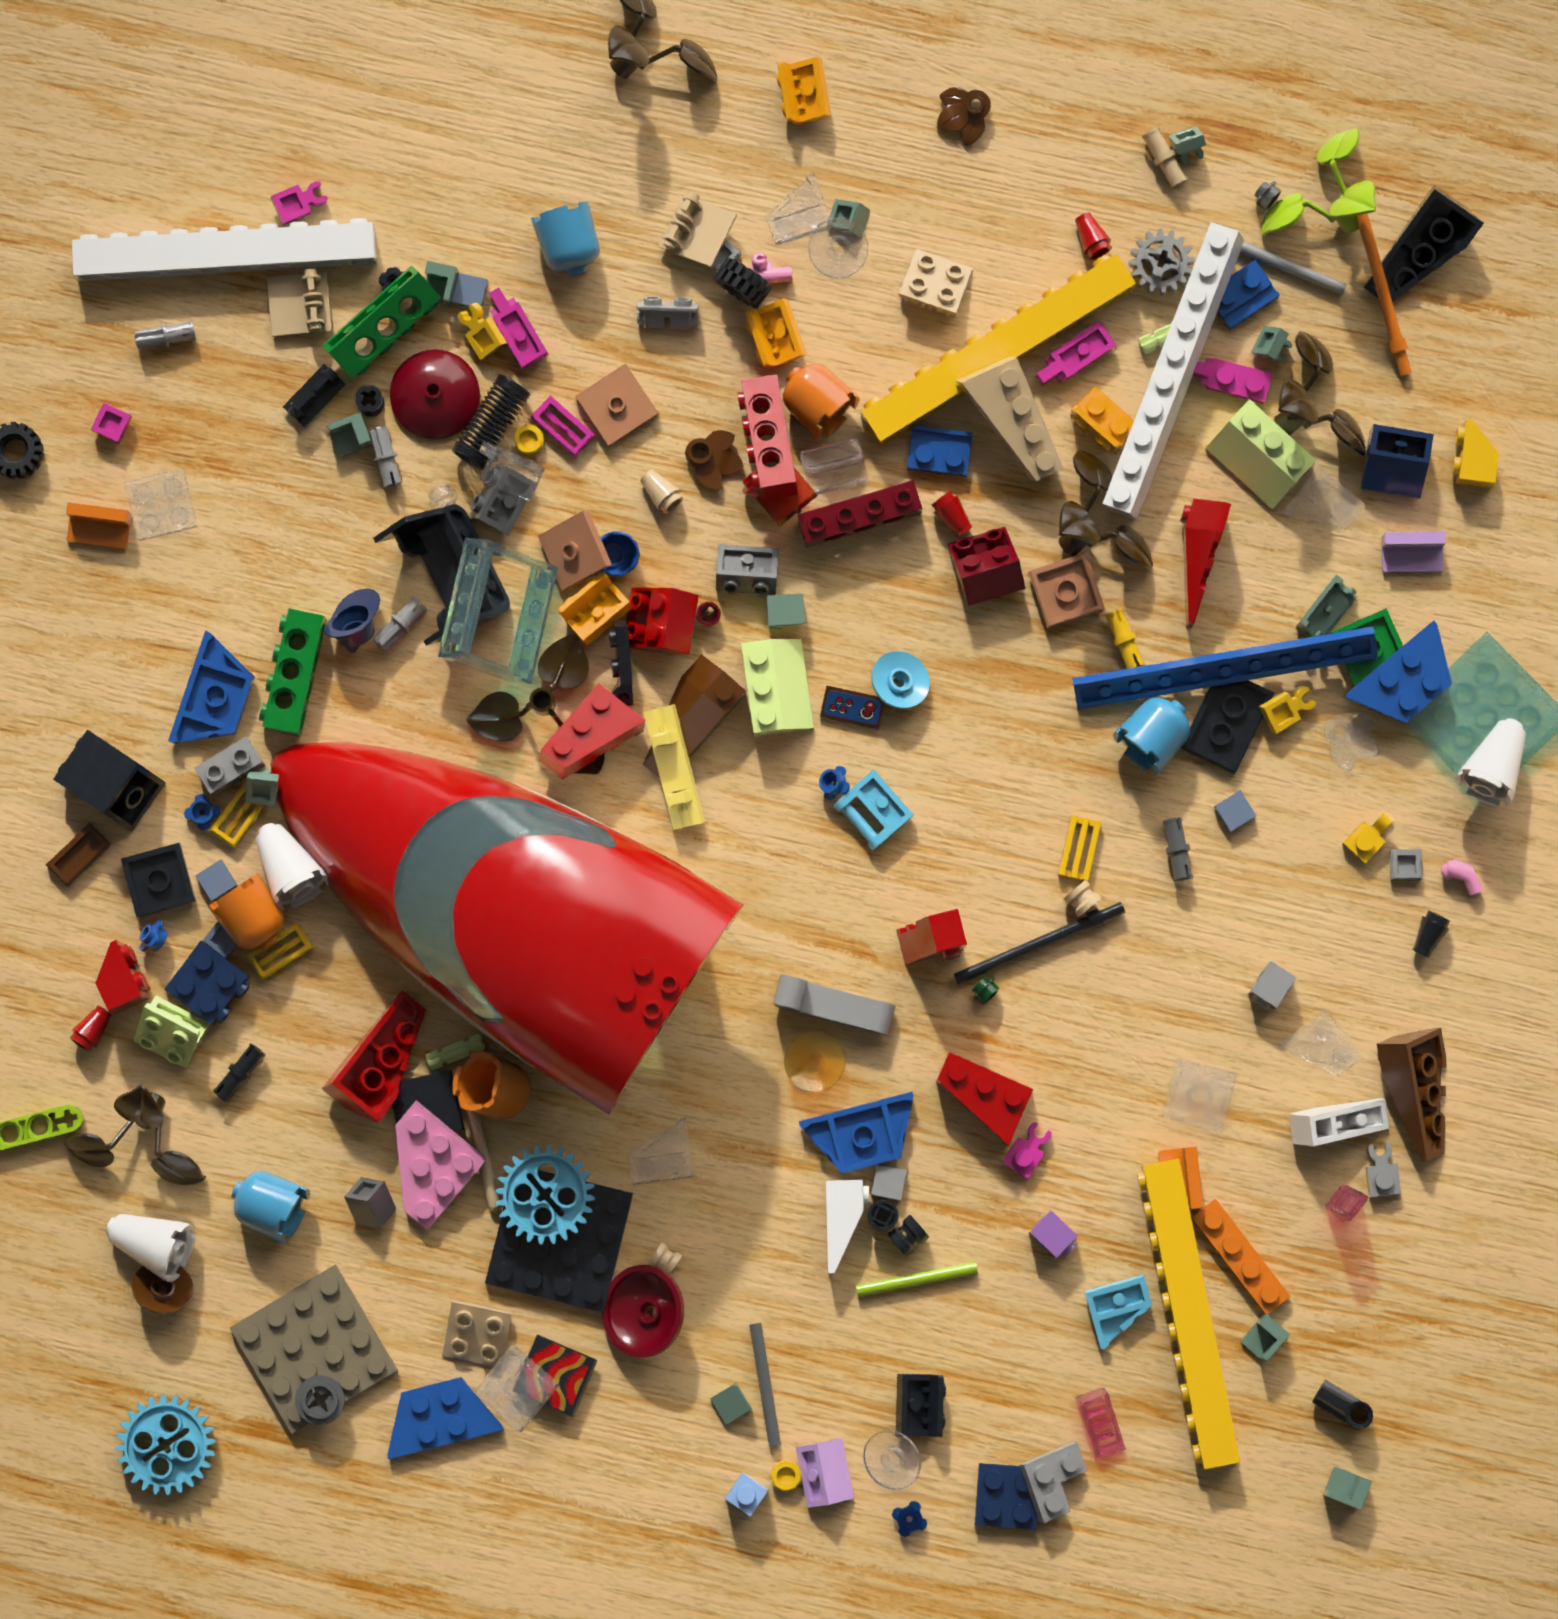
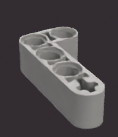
(833, 1005)

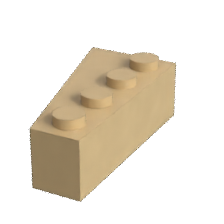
(1012, 413)

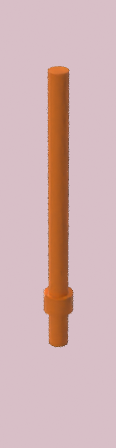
(1397, 344)

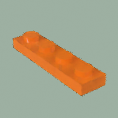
(1240, 1256)

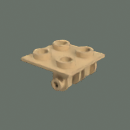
(697, 230)
(935, 282)
(299, 303)
(476, 1333)

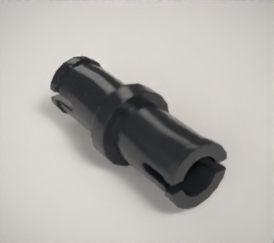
(239, 1072)

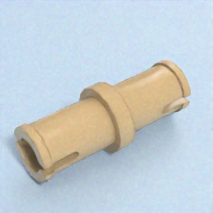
(1165, 157)

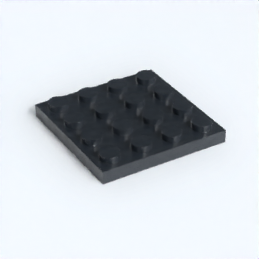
(572, 1269)

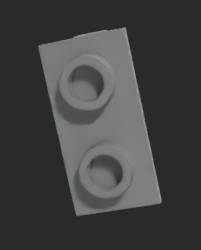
(656, 310)

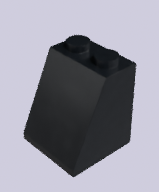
(109, 780)

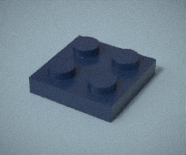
(1003, 1498)

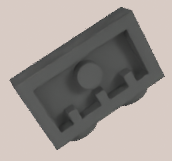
(496, 509)
(747, 569)

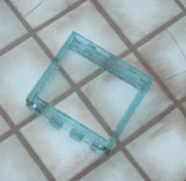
(467, 602)

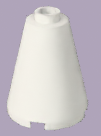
(1495, 764)
(288, 867)
(153, 1242)

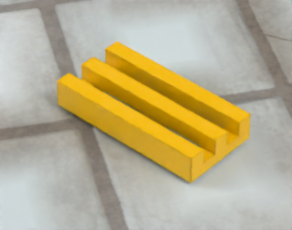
(228, 810)
(1085, 822)
(291, 958)

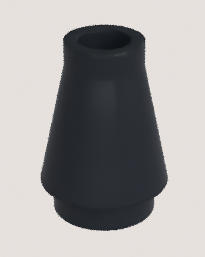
(1430, 933)

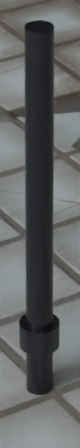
(1093, 919)

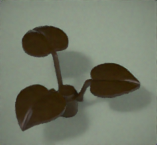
(629, 54)
(1299, 410)
(1080, 531)
(499, 712)
(145, 1110)

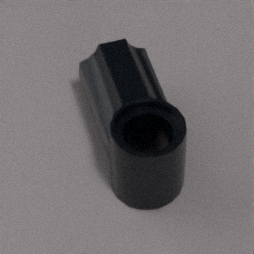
(1340, 1404)

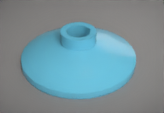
(908, 672)

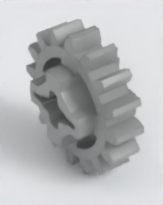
(1150, 257)

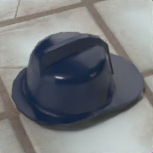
(353, 619)

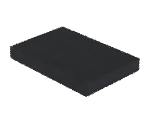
(1227, 723)

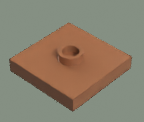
(617, 405)
(575, 549)
(1066, 590)

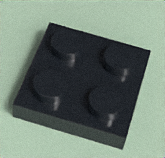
(158, 880)

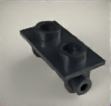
(314, 395)

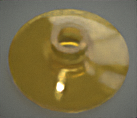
(809, 1045)

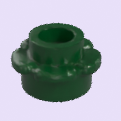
(985, 990)

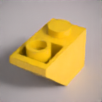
(1476, 459)

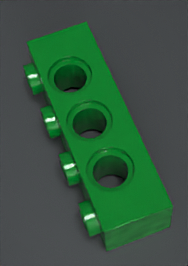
(365, 323)
(292, 719)

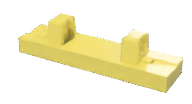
(674, 766)

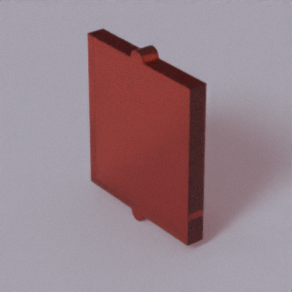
(786, 507)

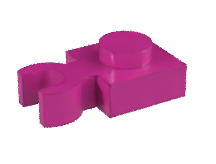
(294, 203)
(1024, 1154)

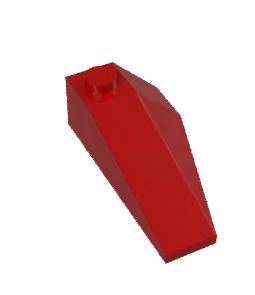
(1201, 537)
(373, 1070)

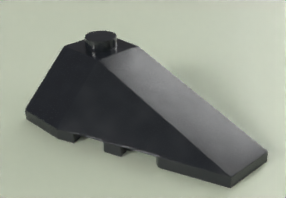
(1429, 239)

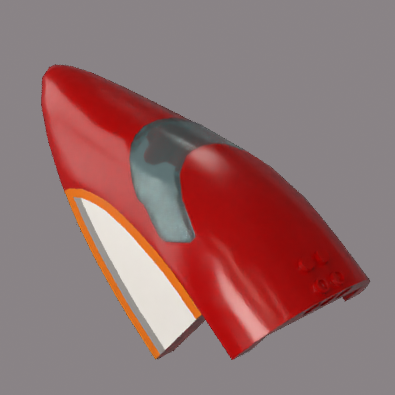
(507, 905)

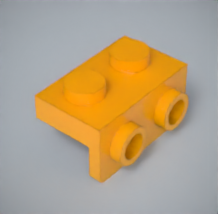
(803, 91)
(775, 334)
(594, 608)

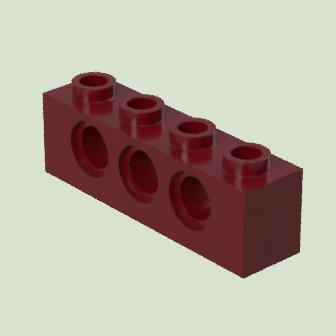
(860, 514)

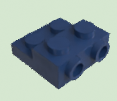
(208, 984)

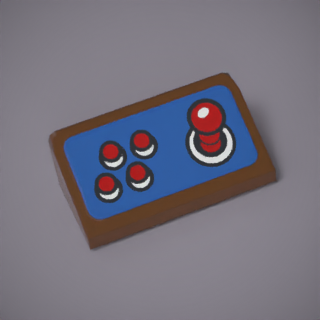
(852, 707)

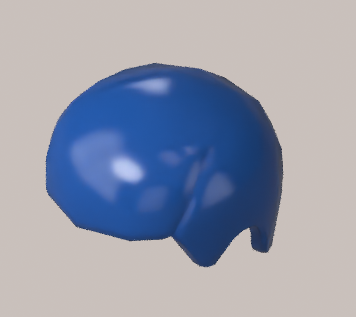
(622, 552)

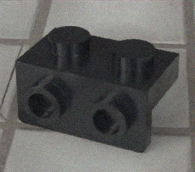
(920, 1405)

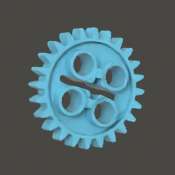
(524, 1213)
(180, 1467)

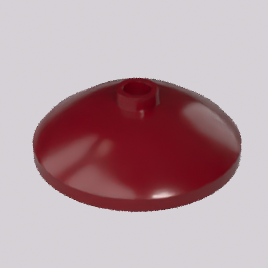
(438, 414)
(629, 1311)

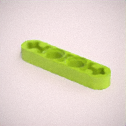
(24, 1126)

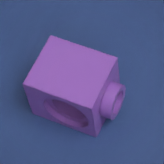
(1054, 1235)

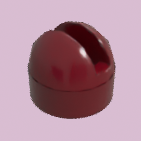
(712, 618)

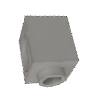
(1271, 986)

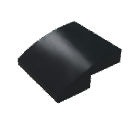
(435, 1094)

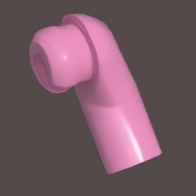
(768, 272)
(1463, 872)

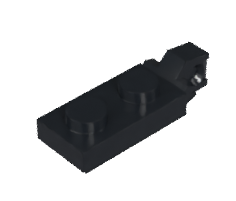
(622, 664)

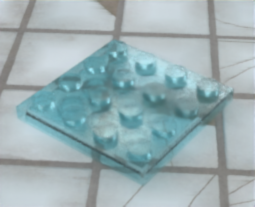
(1485, 690)

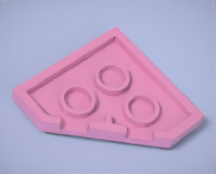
(431, 1164)

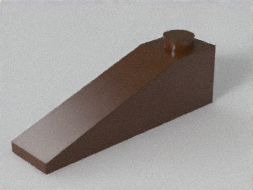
(702, 703)
(1413, 1075)

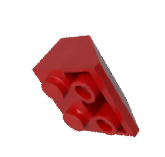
(661, 619)
(119, 980)

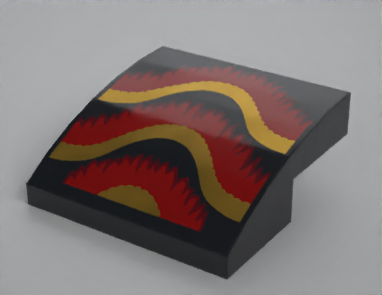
(568, 1368)

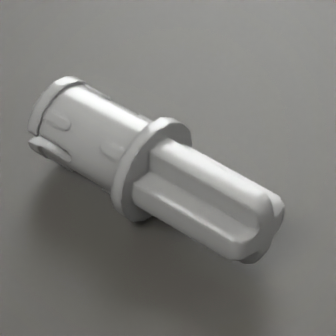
(165, 335)
(385, 456)
(399, 624)

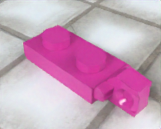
(517, 330)
(1076, 354)
(1233, 379)

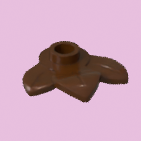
(960, 116)
(718, 460)

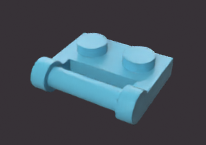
(880, 802)

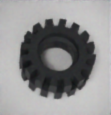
(742, 283)
(33, 450)

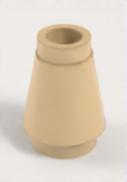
(662, 493)

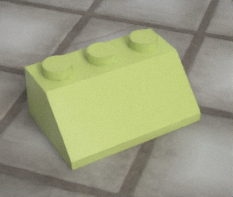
(1260, 454)
(777, 686)

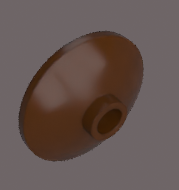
(176, 1296)

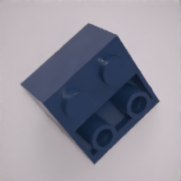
(1396, 461)

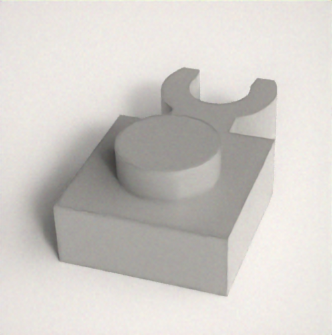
(1382, 1177)

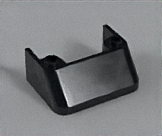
(439, 540)

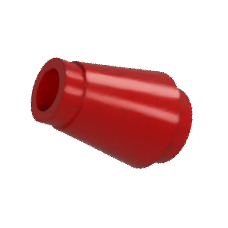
(1092, 236)
(951, 513)
(91, 1028)

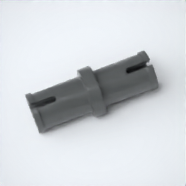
(1178, 849)

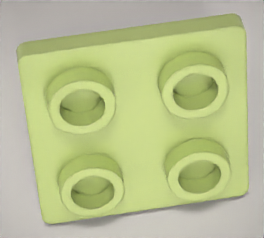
(170, 1031)

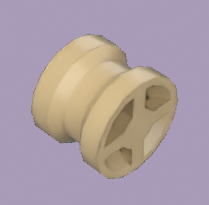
(1082, 898)
(665, 1259)

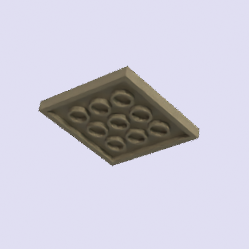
(312, 1334)

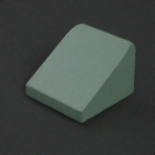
(851, 211)
(731, 1403)

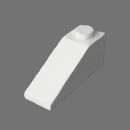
(1338, 1122)
(843, 1212)

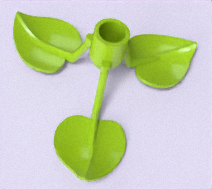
(1354, 201)

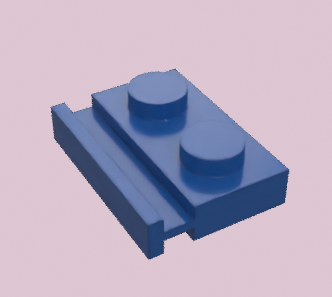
(1246, 294)
(939, 451)

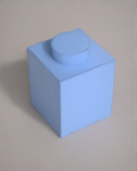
(746, 1494)

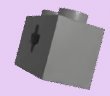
(229, 766)

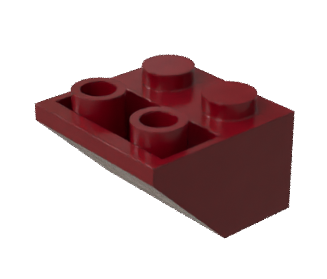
(986, 566)

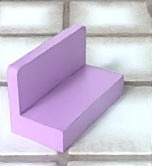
(1412, 551)
(824, 1473)

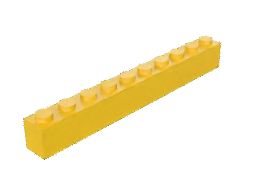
(1014, 337)
(1190, 1314)

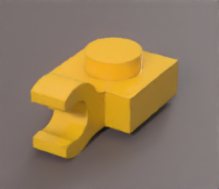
(1367, 840)

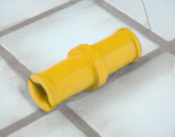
(1124, 638)

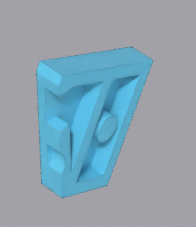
(1117, 1306)

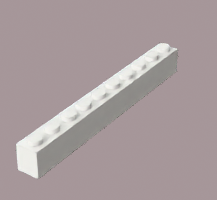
(224, 251)
(1173, 371)

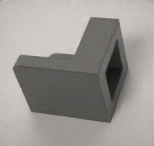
(370, 1202)

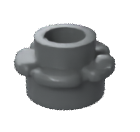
(1267, 194)

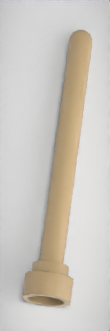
(486, 1168)

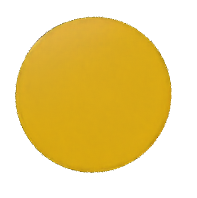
(528, 440)
(786, 1476)

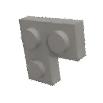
(1044, 1479)

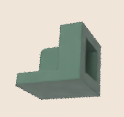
(443, 280)
(350, 435)
(785, 610)
(1264, 1338)
(1347, 1488)

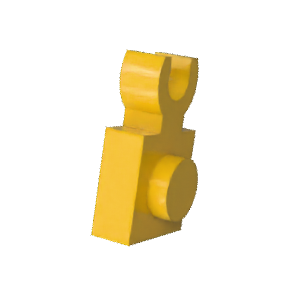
(484, 334)
(1283, 709)

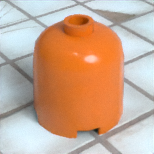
(818, 399)
(249, 914)
(491, 1086)

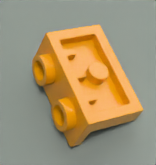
(1103, 420)

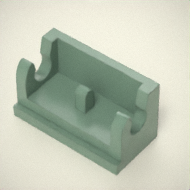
(1327, 608)

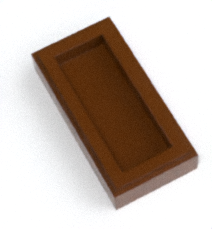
(78, 854)

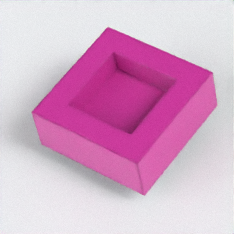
(111, 423)

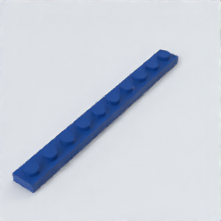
(1225, 668)

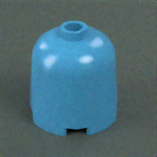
(567, 238)
(1154, 733)
(269, 1204)

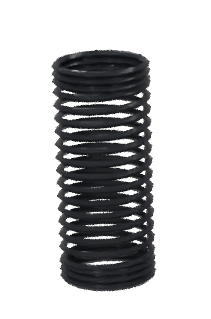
(513, 391)

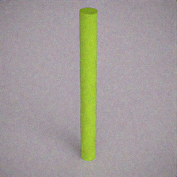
(916, 1279)

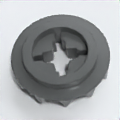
(305, 1397)

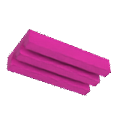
(581, 443)

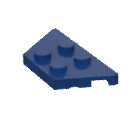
(1407, 678)
(213, 695)
(862, 1133)
(439, 1417)

